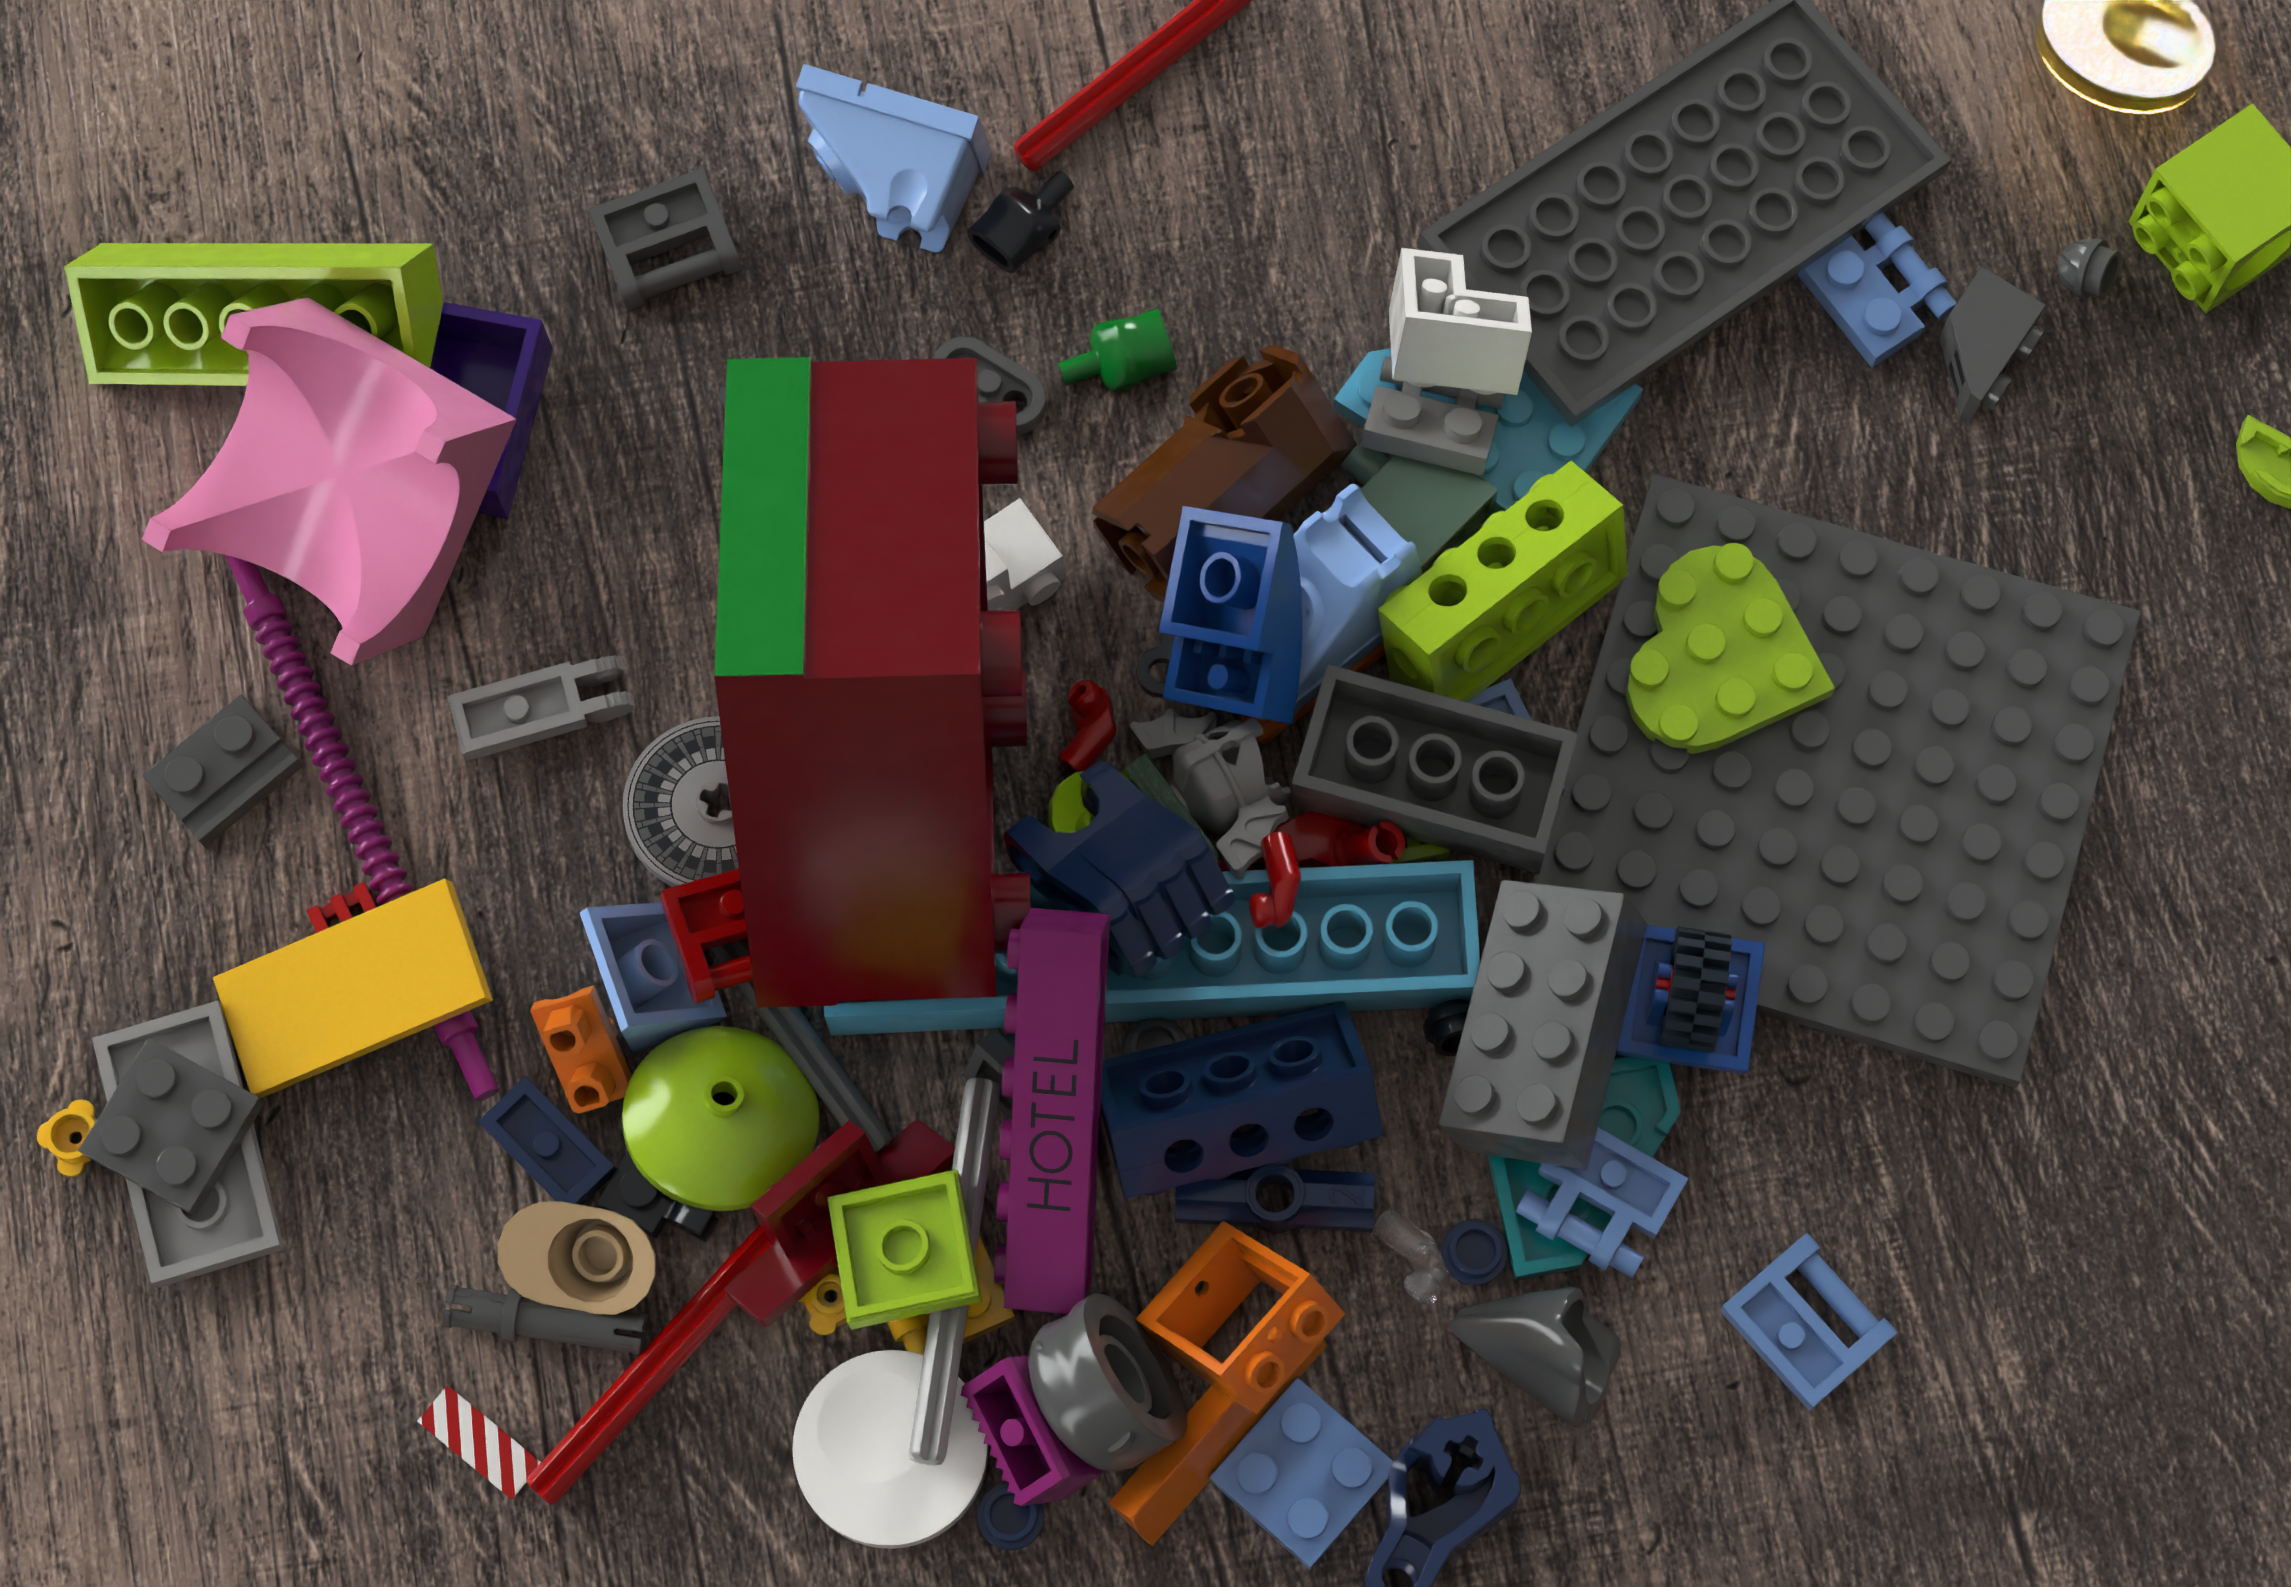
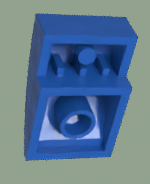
(1234, 615)

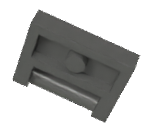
(658, 222)

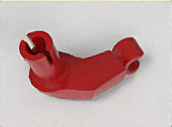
(1334, 842)

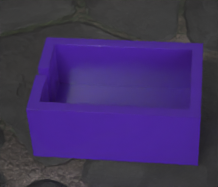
(505, 364)

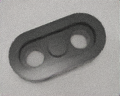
(1000, 379)

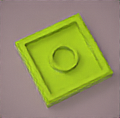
(904, 1249)

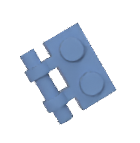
(1865, 302)
(1617, 1181)

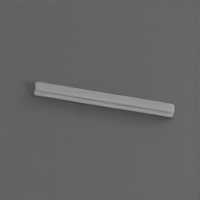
(947, 1326)

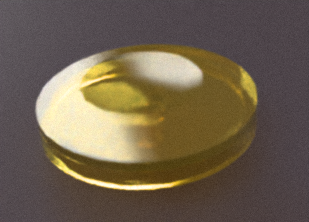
(2127, 51)

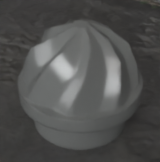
(2089, 268)

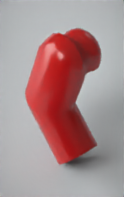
(1093, 723)

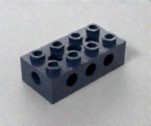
(1233, 1079)

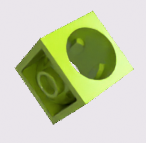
(2220, 209)

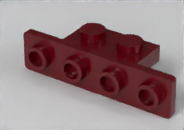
(798, 1212)

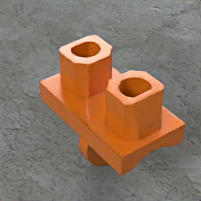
(583, 1049)

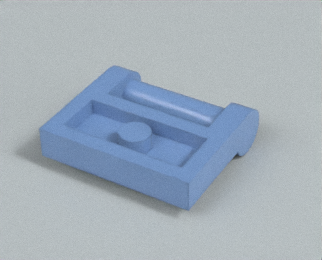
(1793, 1335)

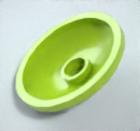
(712, 1151)

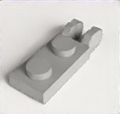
(536, 706)

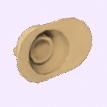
(577, 1257)

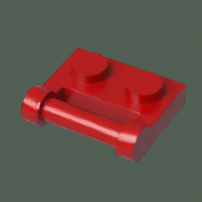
(705, 917)

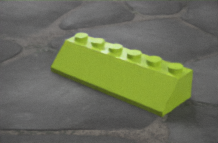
(163, 306)

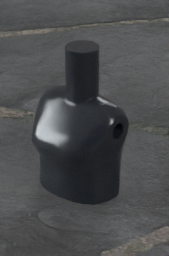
(1020, 223)

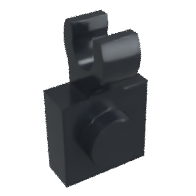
(639, 1200)

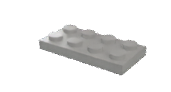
(239, 1213)

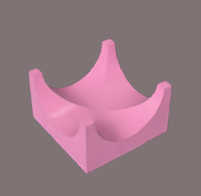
(343, 474)

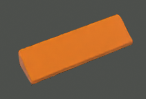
(1181, 1470)

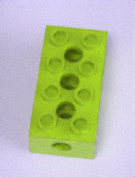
(1506, 587)

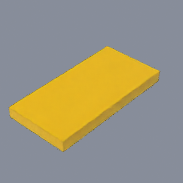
(352, 988)

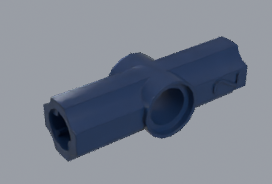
(1320, 1200)

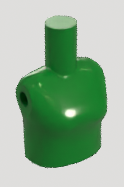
(1123, 353)

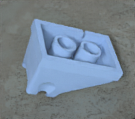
(895, 151)
(1346, 573)

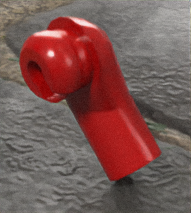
(1284, 881)

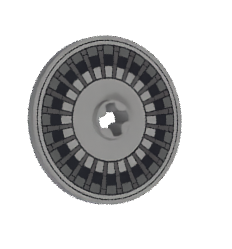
(668, 809)

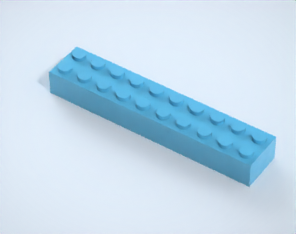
(1354, 938)

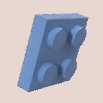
(1303, 1473)

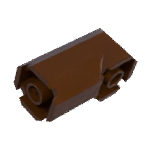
(1251, 451)

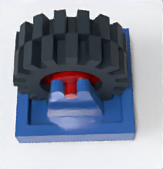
(1693, 999)

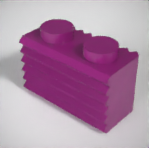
(1021, 1439)

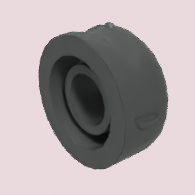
(1105, 1385)

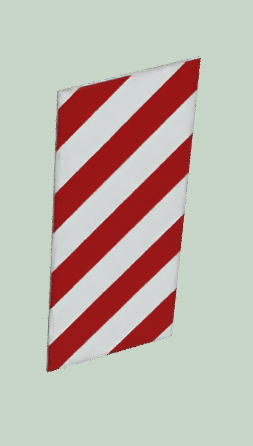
(479, 1442)

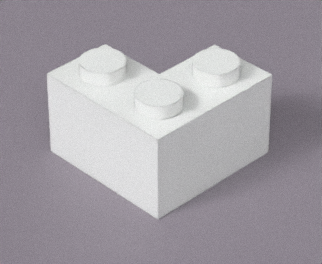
(1454, 333)
(1019, 559)

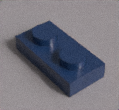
(547, 1144)

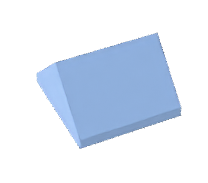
(645, 974)

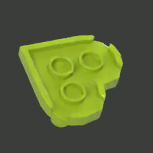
(1722, 654)

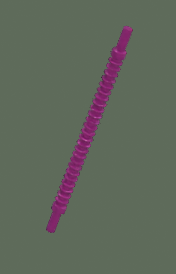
(267, 615)

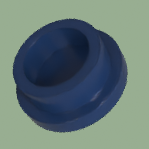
(1474, 1252)
(1006, 1523)

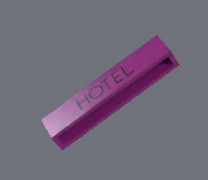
(1054, 1109)

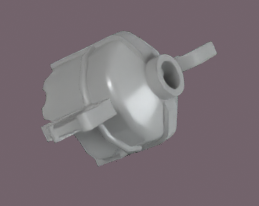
(1219, 780)

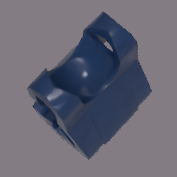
(1128, 863)
(1478, 1502)

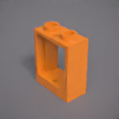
(1231, 1269)

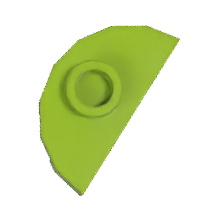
(2265, 460)

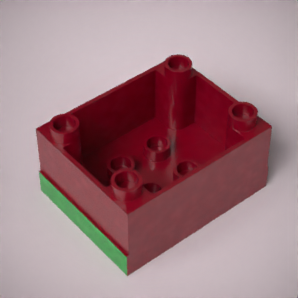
(866, 677)

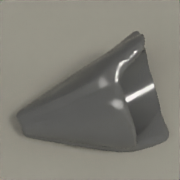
(1545, 1348)

